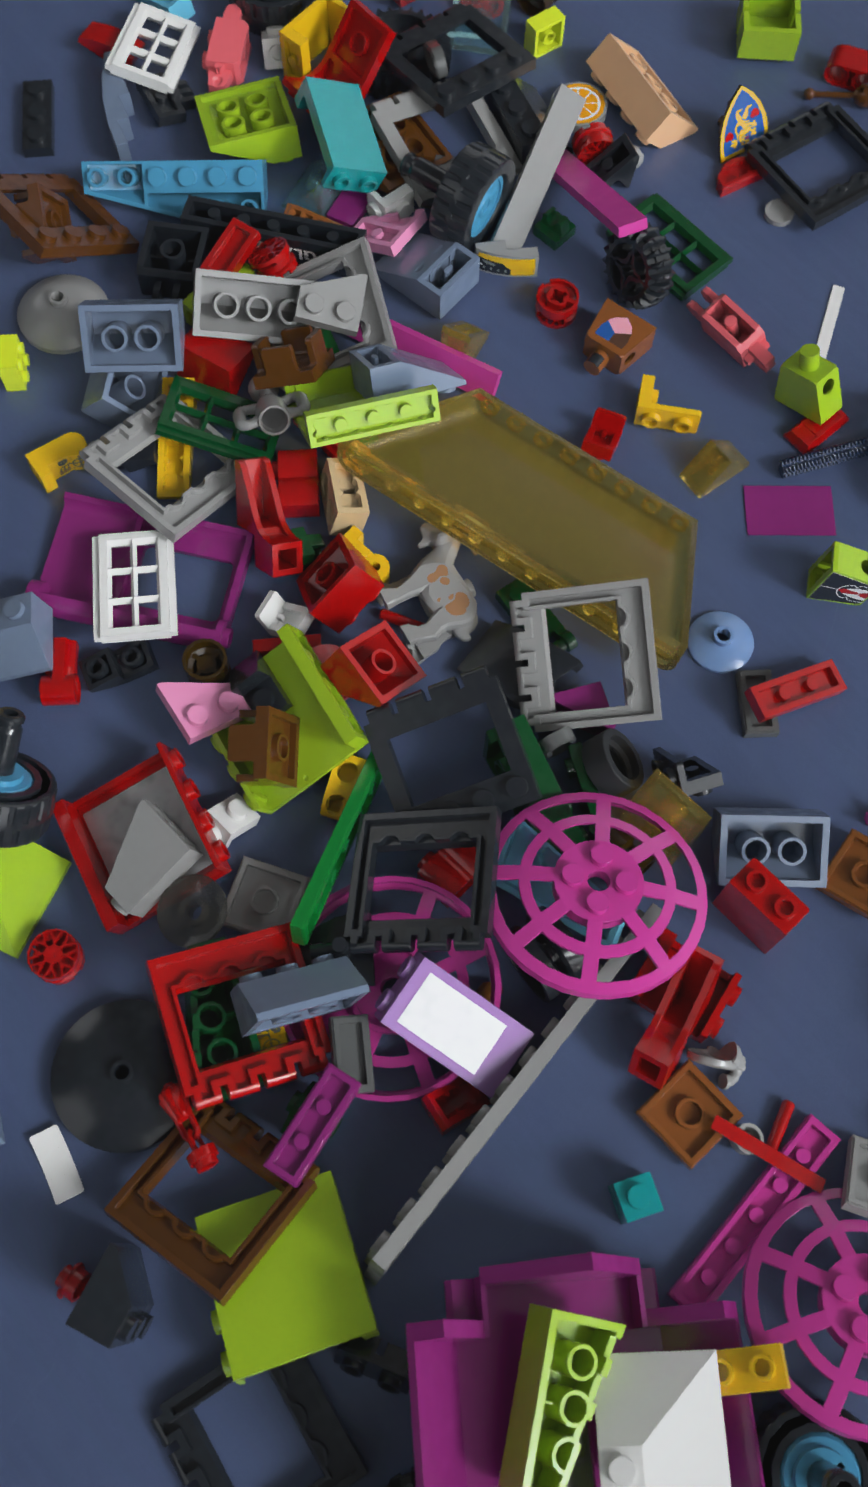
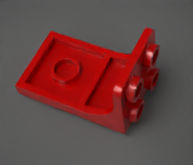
(353, 52)

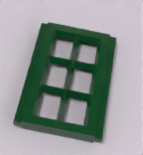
(697, 239)
(204, 440)

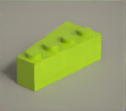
(555, 1394)

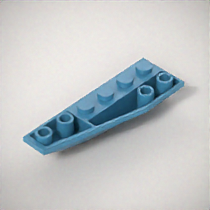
(166, 184)

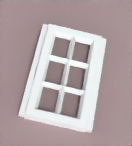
(133, 29)
(102, 587)

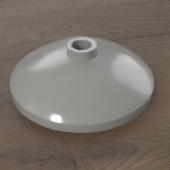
(50, 312)

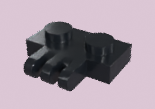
(168, 108)

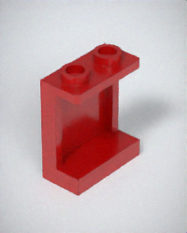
(760, 905)
(724, 993)

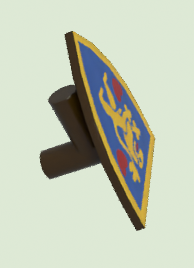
(741, 123)

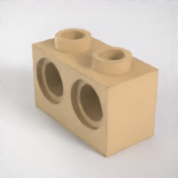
(342, 498)

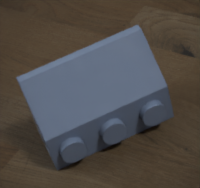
(132, 335)
(118, 395)
(25, 636)
(784, 840)
(296, 993)

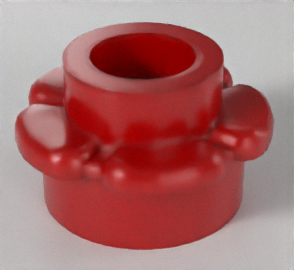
(72, 1281)

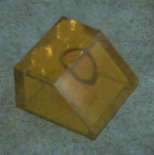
(672, 805)

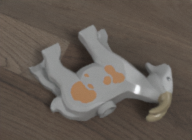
(441, 593)

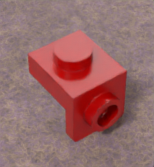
(604, 434)

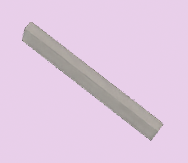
(539, 167)

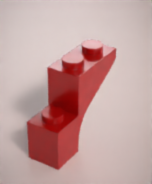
(261, 513)
(676, 1018)

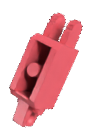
(227, 50)
(733, 330)

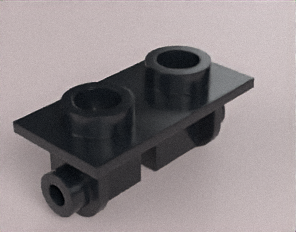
(361, 1359)

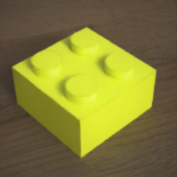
(544, 32)
(13, 363)

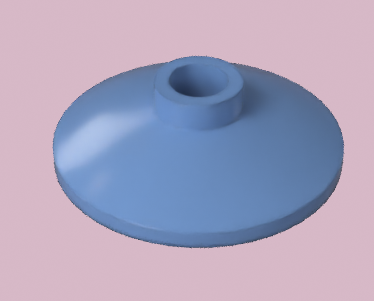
(714, 653)

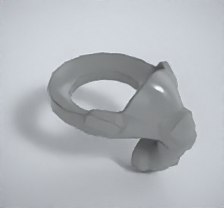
(727, 1058)

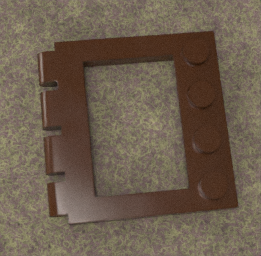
(101, 238)
(178, 1242)

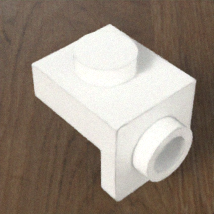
(272, 47)
(398, 201)
(275, 613)
(232, 818)

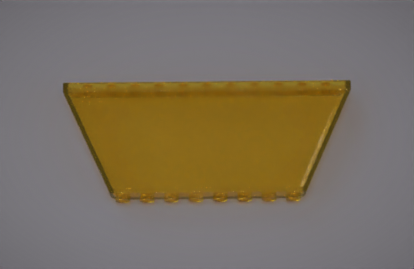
(537, 509)

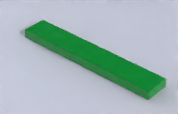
(335, 853)

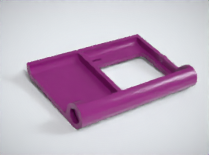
(68, 571)

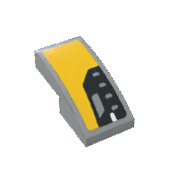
(510, 263)

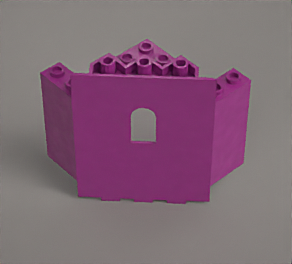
(469, 1363)

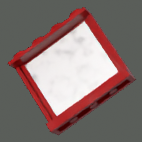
(100, 820)

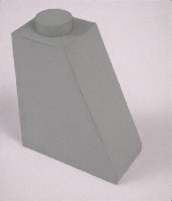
(149, 861)

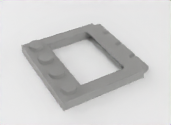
(408, 104)
(374, 319)
(132, 436)
(636, 653)

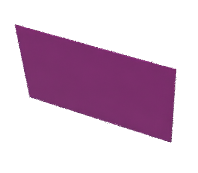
(789, 510)

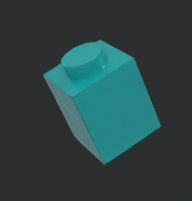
(635, 1198)

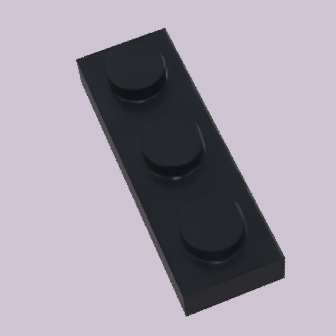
(38, 119)

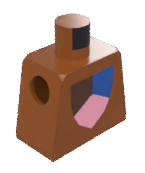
(616, 339)

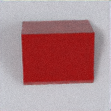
(216, 361)

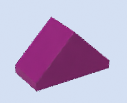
(583, 698)

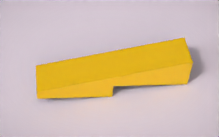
(174, 457)

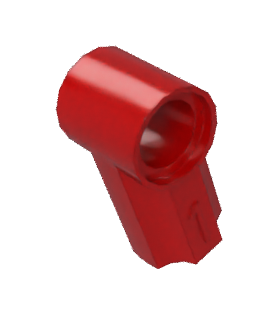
(62, 683)

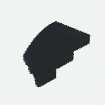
(497, 653)

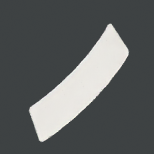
(57, 1164)

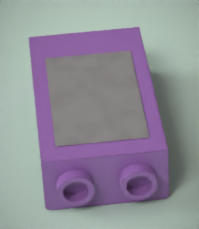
(452, 1023)

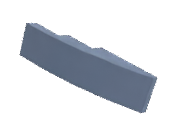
(118, 109)

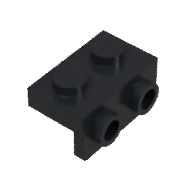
(690, 774)

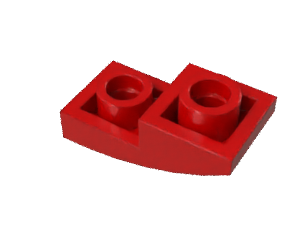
(102, 38)

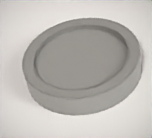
(778, 213)

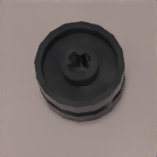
(552, 956)

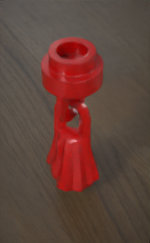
(179, 1109)

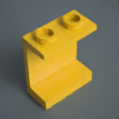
(309, 35)

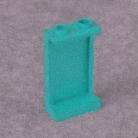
(343, 134)

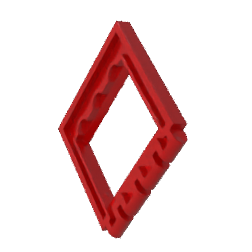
(217, 964)

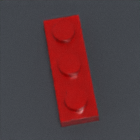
(795, 690)

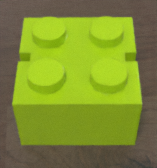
(768, 29)

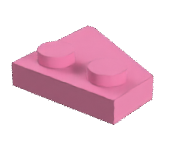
(389, 232)
(201, 707)

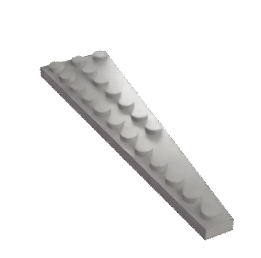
(487, 1120)

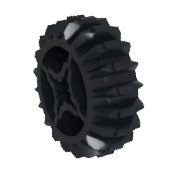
(639, 268)

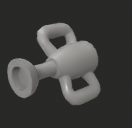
(270, 410)

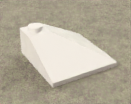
(662, 1421)

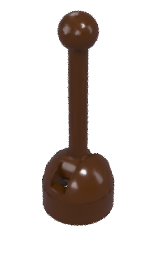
(859, 96)

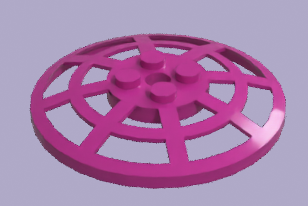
(598, 908)
(386, 968)
(837, 1308)

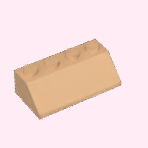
(639, 93)

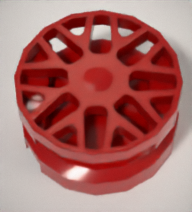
(591, 141)
(274, 259)
(548, 303)
(56, 956)

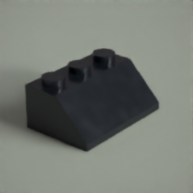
(519, 114)
(116, 1299)

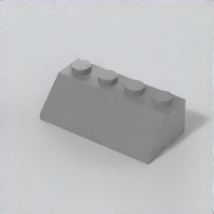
(244, 305)

